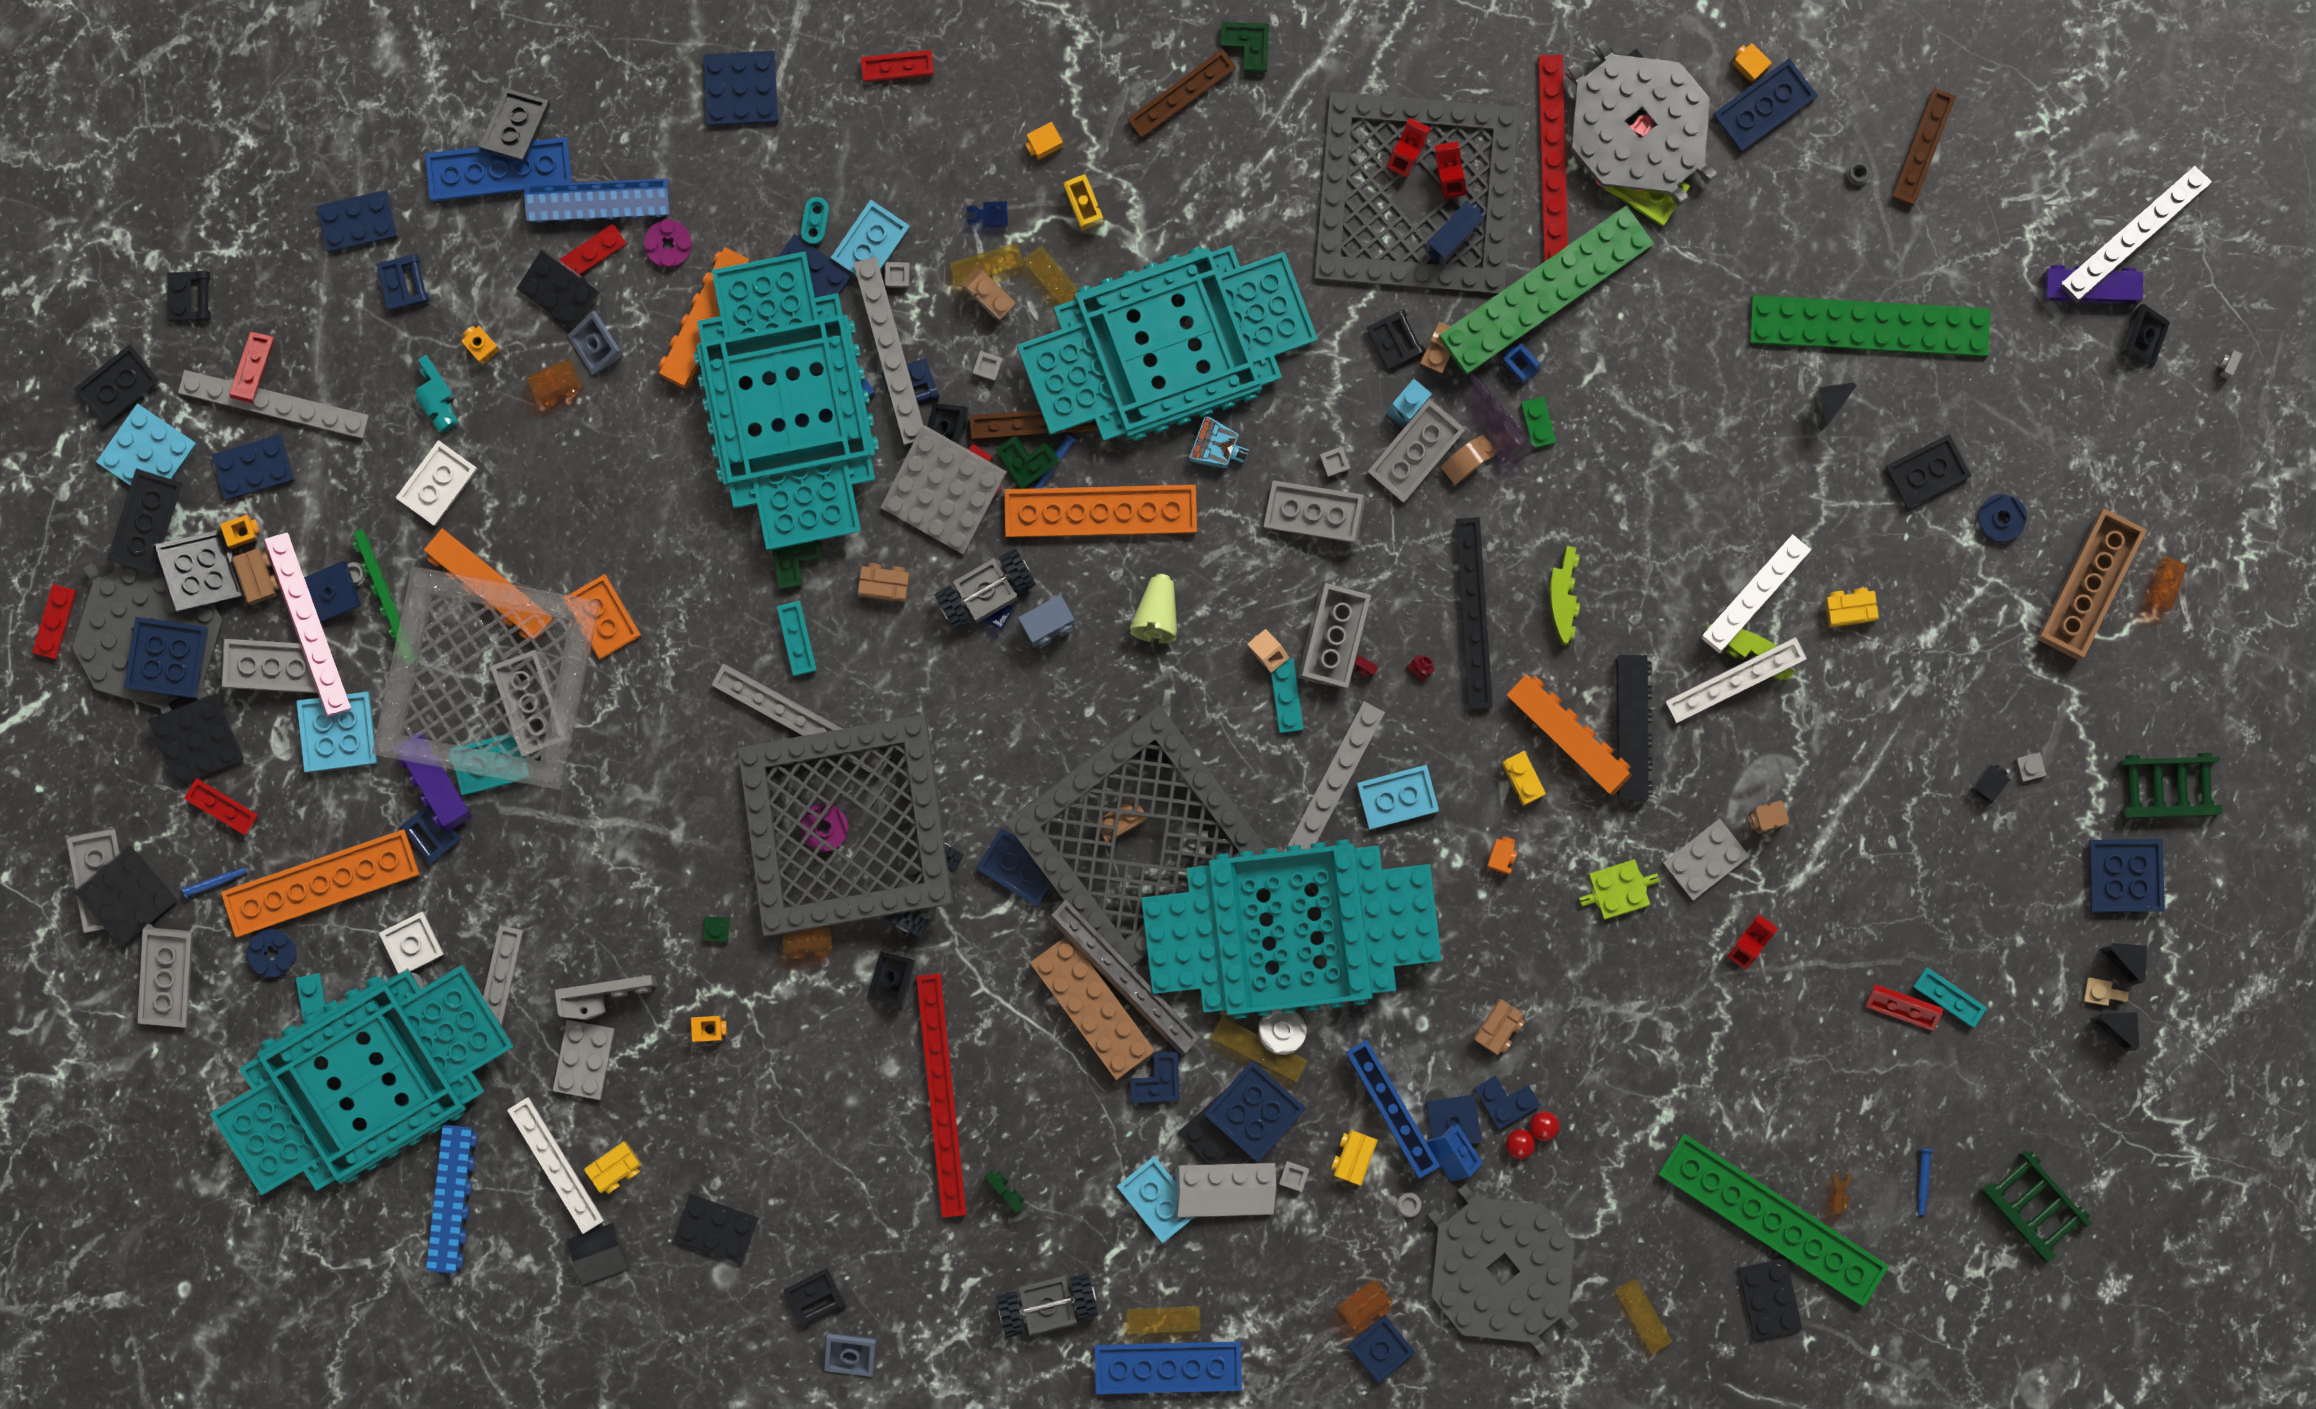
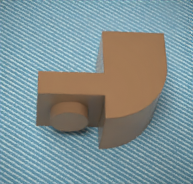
(1436, 353)
(1468, 459)

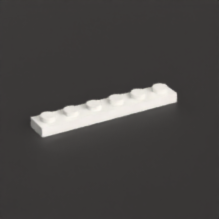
(1756, 594)
(1736, 679)
(555, 1165)

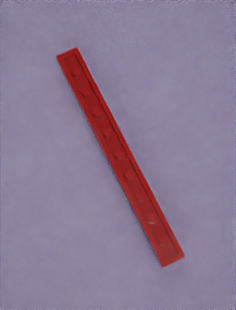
(1552, 154)
(941, 1095)

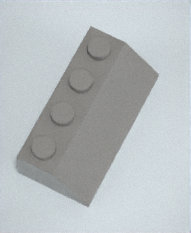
(1334, 636)
(506, 681)
(1225, 1190)

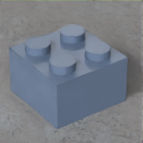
(1047, 622)

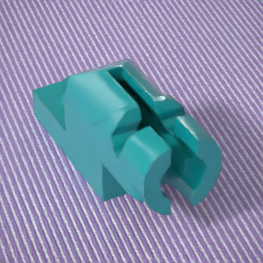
(434, 397)

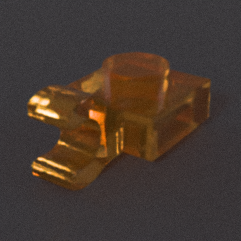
(1839, 1199)

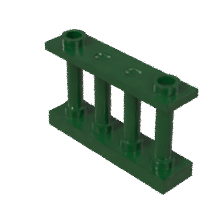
(2159, 807)
(2029, 1228)

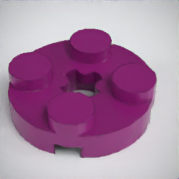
(666, 230)
(837, 832)

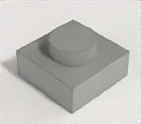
(897, 274)
(2229, 364)
(987, 366)
(1334, 462)
(2030, 767)
(1189, 844)
(1294, 1176)

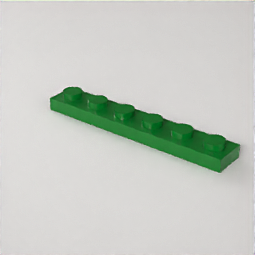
(380, 585)

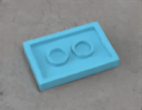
(872, 235)
(1397, 797)
(1154, 1198)

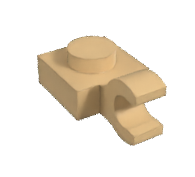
(2100, 992)

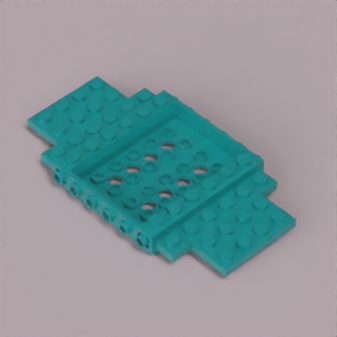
(1098, 369)
(802, 473)
(1367, 921)
(426, 1039)

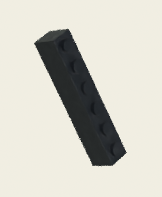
(1632, 724)

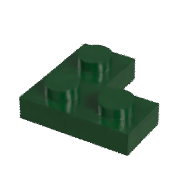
(1252, 38)
(1024, 466)
(788, 559)
(999, 1182)

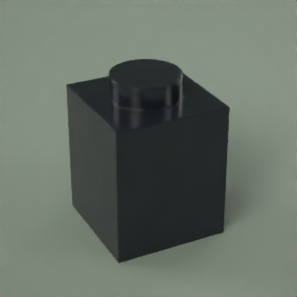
(1991, 783)

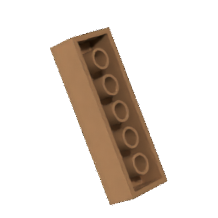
(2091, 584)
(1092, 1007)

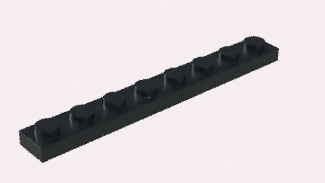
(1474, 613)

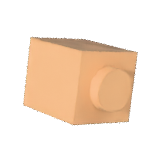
(1268, 650)

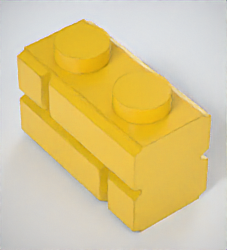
(1083, 202)
(1851, 608)
(1523, 778)
(1354, 1157)
(613, 1167)

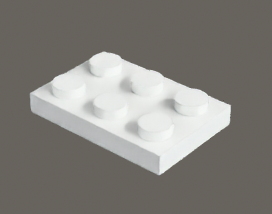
(436, 483)

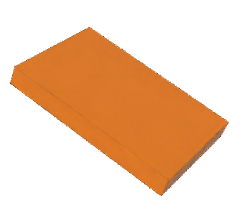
(613, 623)

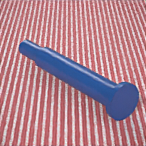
(1061, 451)
(212, 882)
(1924, 1179)

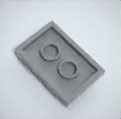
(1705, 859)
(583, 1059)

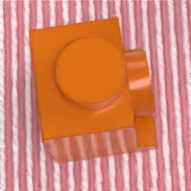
(1502, 855)

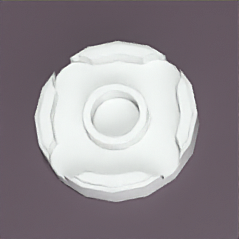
(1282, 1032)

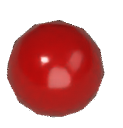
(1544, 1126)
(1520, 1144)

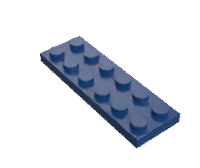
(476, 173)
(1168, 1367)

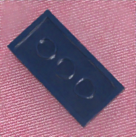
(1765, 105)

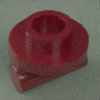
(1421, 667)

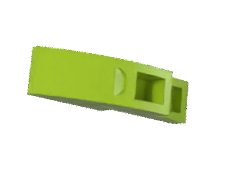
(1562, 605)
(1748, 642)

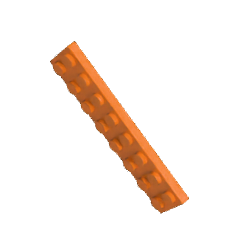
(1100, 511)
(320, 883)

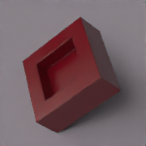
(1365, 667)

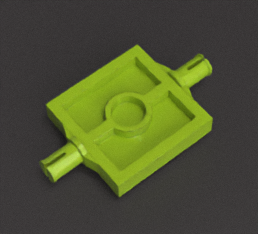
(1619, 889)

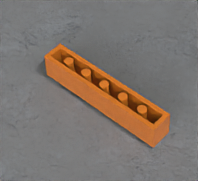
(680, 363)
(461, 561)
(1569, 734)

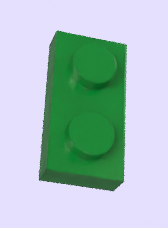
(1538, 422)

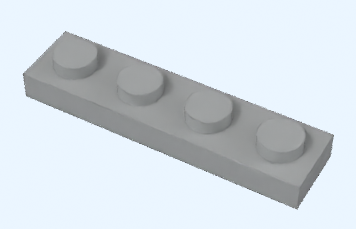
(502, 970)

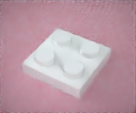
(411, 943)

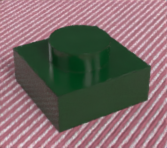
(716, 929)

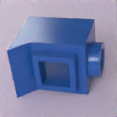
(1515, 353)

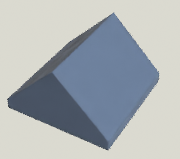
(594, 343)
(850, 1354)

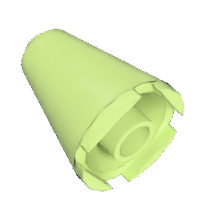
(1156, 612)

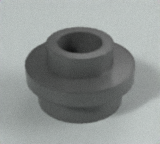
(1861, 166)

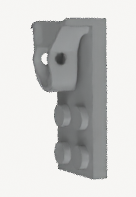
(1417, 450)
(1315, 511)
(265, 666)
(88, 855)
(165, 976)
(574, 999)

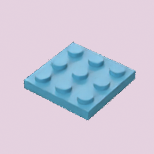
(147, 445)
(337, 739)

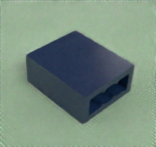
(1454, 233)

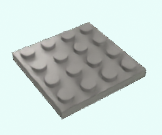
(943, 489)

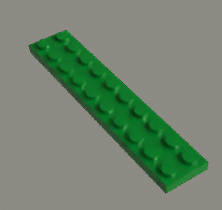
(1545, 290)
(1870, 325)
(1773, 1220)

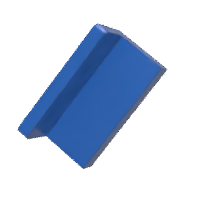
(1455, 1154)

